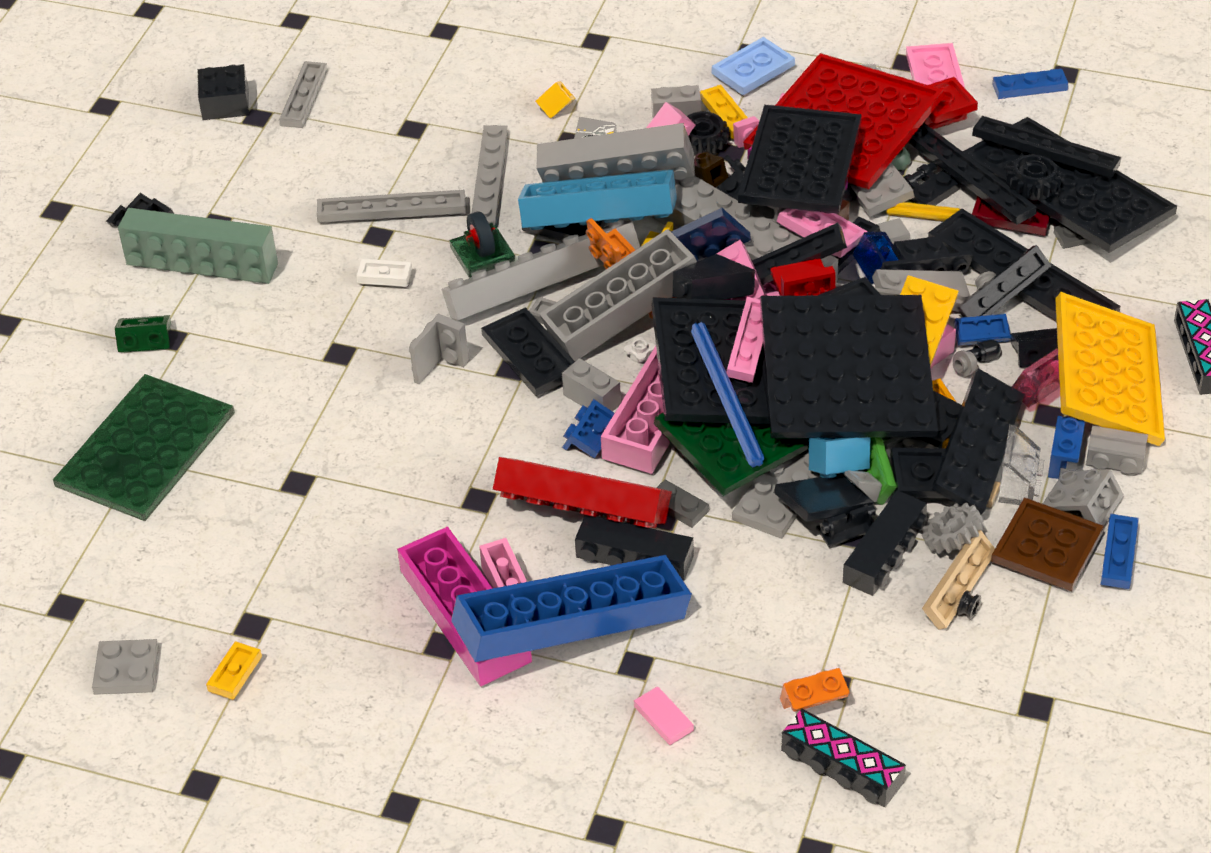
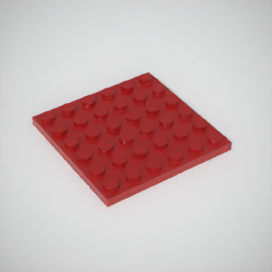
(888, 104)

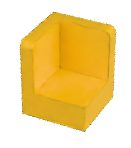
(555, 99)

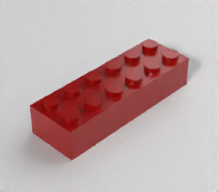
(586, 491)

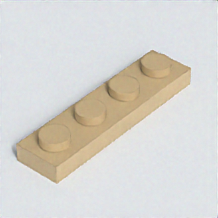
(958, 578)

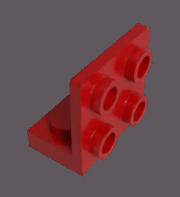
(804, 278)

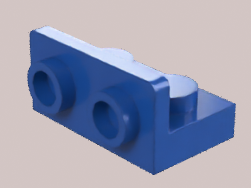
(589, 428)
(1065, 444)

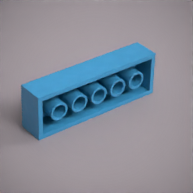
(597, 198)

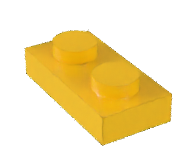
(234, 670)

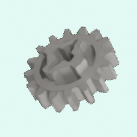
(952, 528)

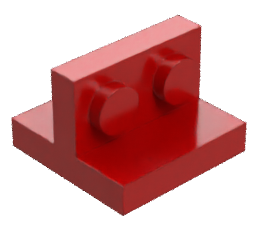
(953, 106)

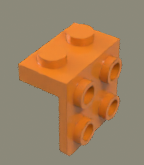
(607, 247)

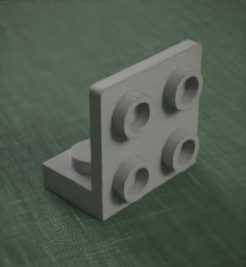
(439, 340)
(1089, 491)

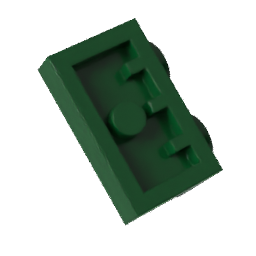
(143, 333)

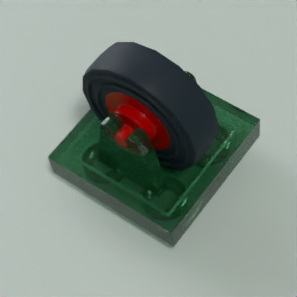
(480, 245)

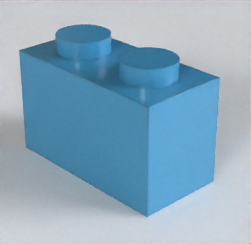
(838, 455)

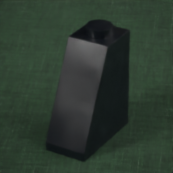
(714, 279)

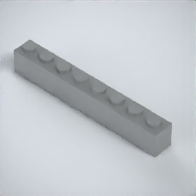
(527, 273)

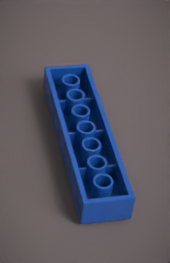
(570, 607)

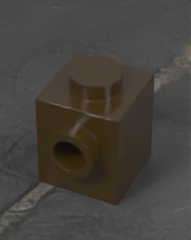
(710, 168)

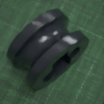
(969, 604)

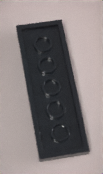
(978, 441)

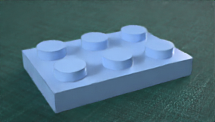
(753, 65)

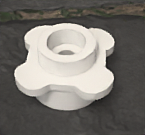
(639, 349)

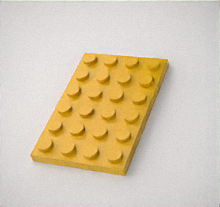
(1108, 368)

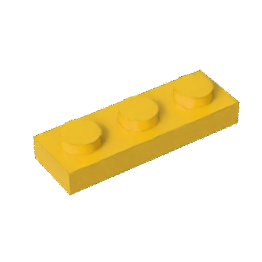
(722, 104)

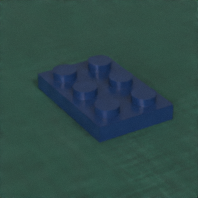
(711, 234)

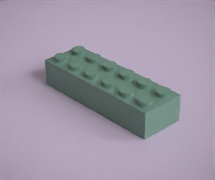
(198, 245)

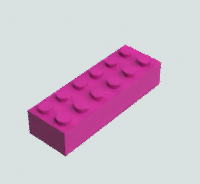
(440, 571)

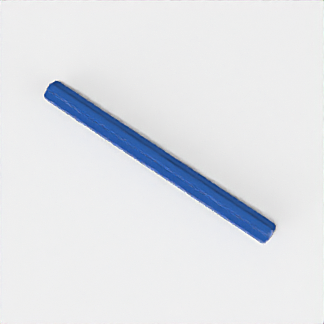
(727, 395)

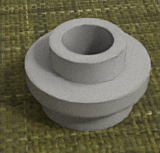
(964, 363)

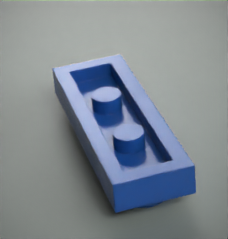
(1030, 83)
(1119, 551)

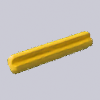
(922, 211)

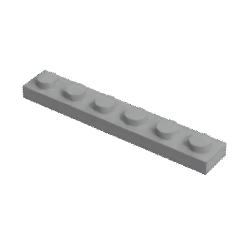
(490, 171)
(391, 206)

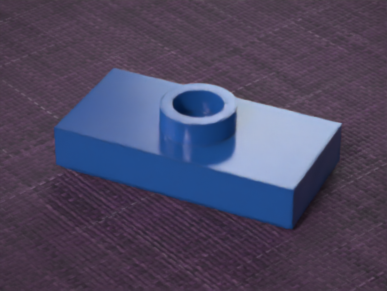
(979, 328)

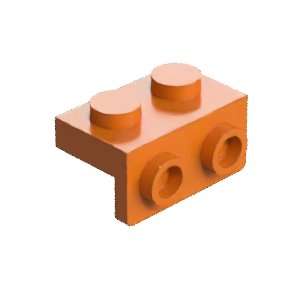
(814, 690)

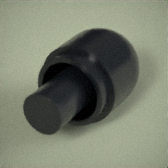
(986, 350)

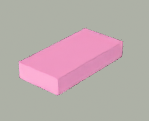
(663, 715)

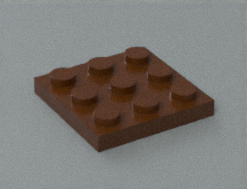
(1047, 544)

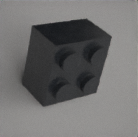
(223, 92)

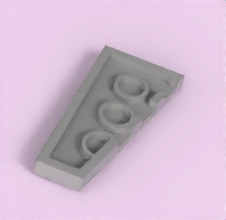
(896, 278)

